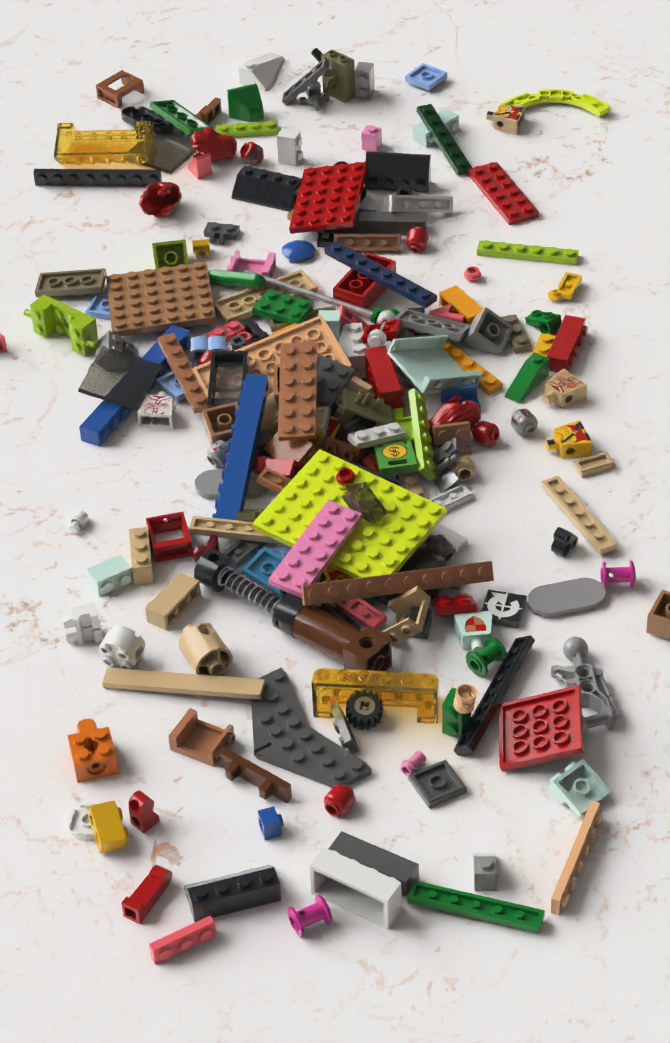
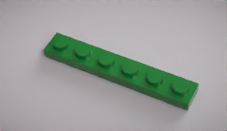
(476, 906)

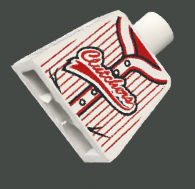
(157, 411)

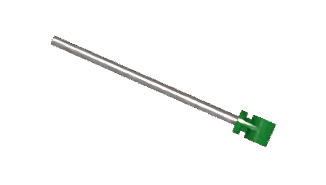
(373, 314)

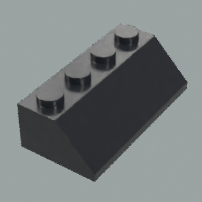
(392, 170)
(266, 188)
(233, 892)

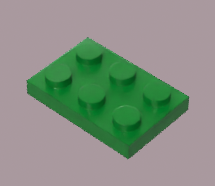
(283, 307)

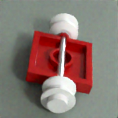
(384, 330)

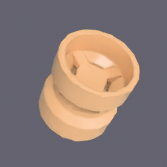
(465, 698)

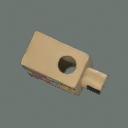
(507, 118)

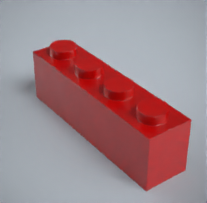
(567, 343)

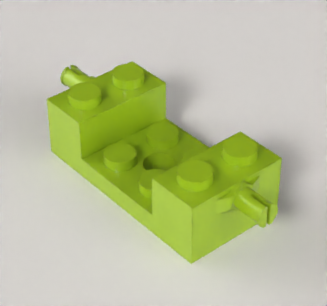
(53, 316)

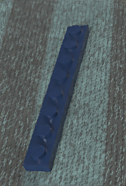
(381, 274)

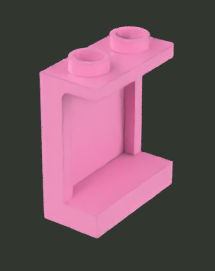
(263, 267)

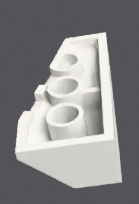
(260, 70)

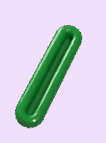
(236, 278)

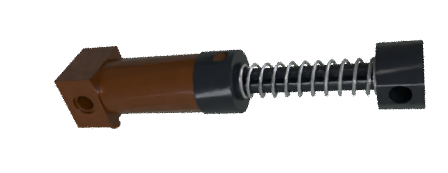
(309, 623)

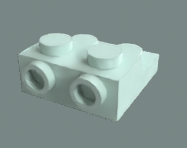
(578, 787)

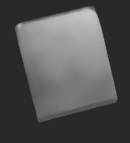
(447, 481)

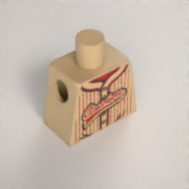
(564, 390)

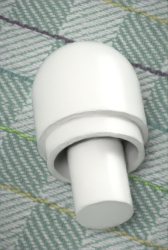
(78, 521)

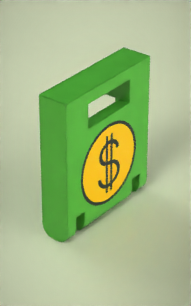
(395, 453)

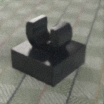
(325, 238)

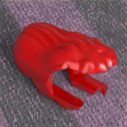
(209, 141)
(160, 199)
(453, 412)

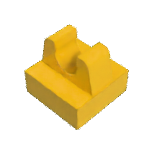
(201, 246)

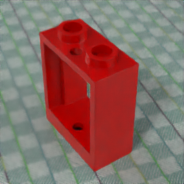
(172, 548)

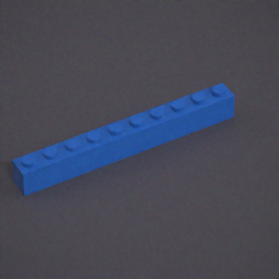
(109, 415)
(242, 447)

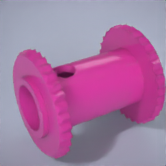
(620, 574)
(309, 915)

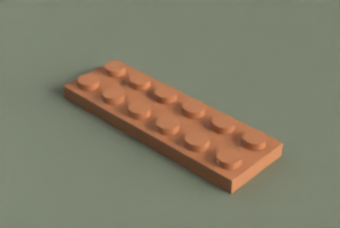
(298, 391)

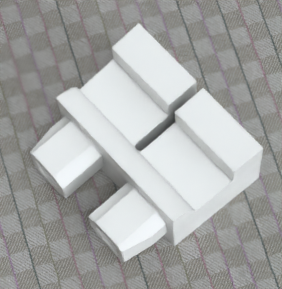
(86, 624)

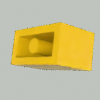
(107, 826)

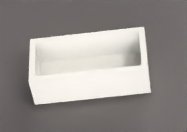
(356, 887)

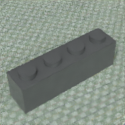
(377, 858)

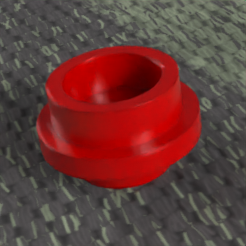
(345, 476)

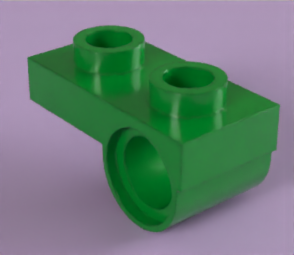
(546, 321)

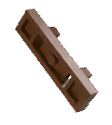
(267, 783)

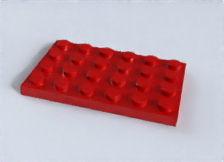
(328, 197)

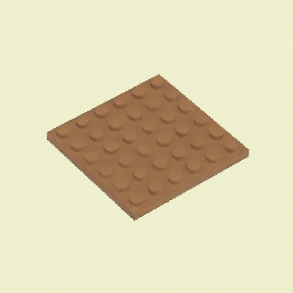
(160, 298)

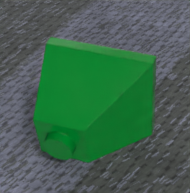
(245, 103)

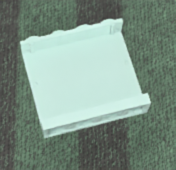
(429, 364)

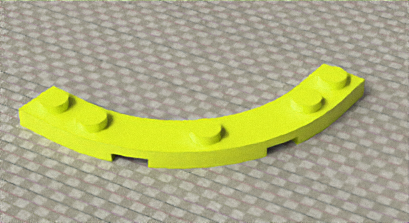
(561, 96)

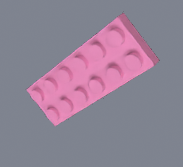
(315, 548)

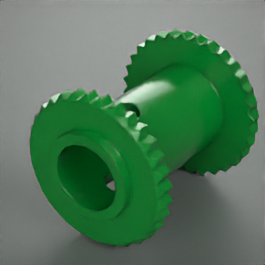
(492, 651)

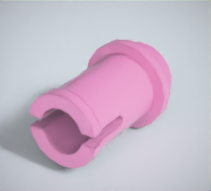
(409, 766)

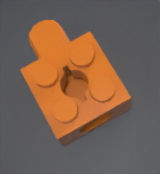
(92, 751)

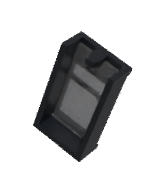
(225, 378)

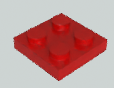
(455, 605)

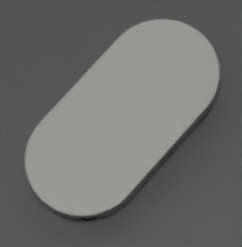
(208, 484)
(566, 597)

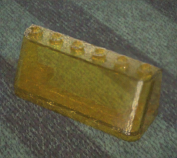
(103, 145)
(393, 688)

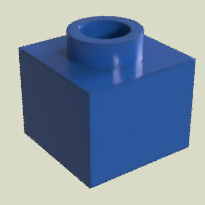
(270, 823)

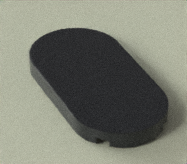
(158, 122)

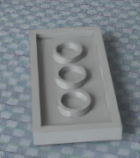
(433, 325)

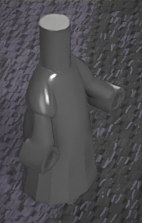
(314, 96)

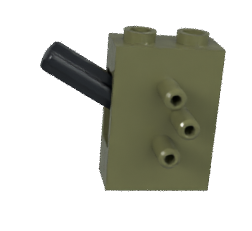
(340, 79)
(361, 411)

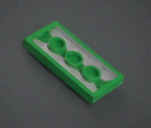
(179, 116)

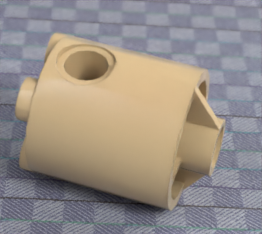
(205, 650)

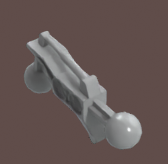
(586, 676)

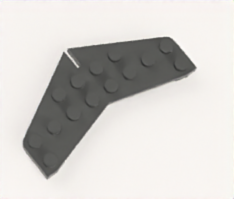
(289, 743)

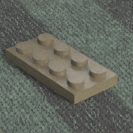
(71, 282)

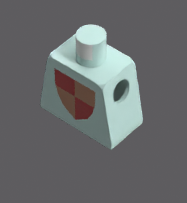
(473, 629)

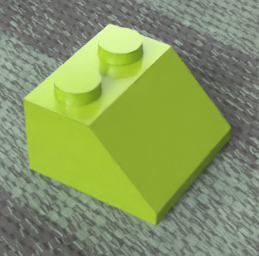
(170, 253)

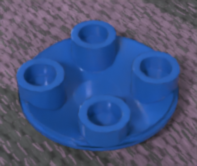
(298, 250)

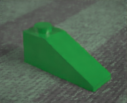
(530, 375)

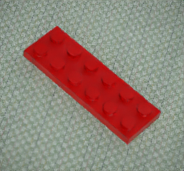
(503, 193)

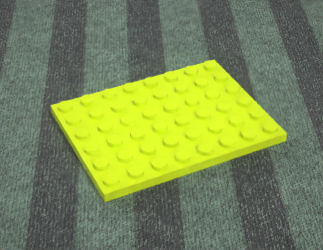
(370, 547)

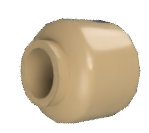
(464, 468)

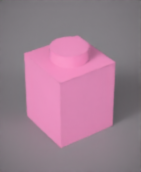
(371, 138)

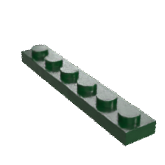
(444, 139)

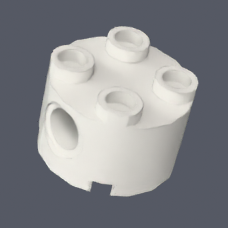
(121, 647)

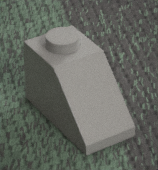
(484, 871)

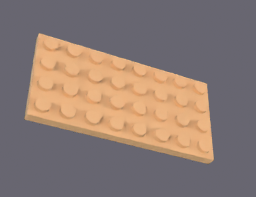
(266, 352)

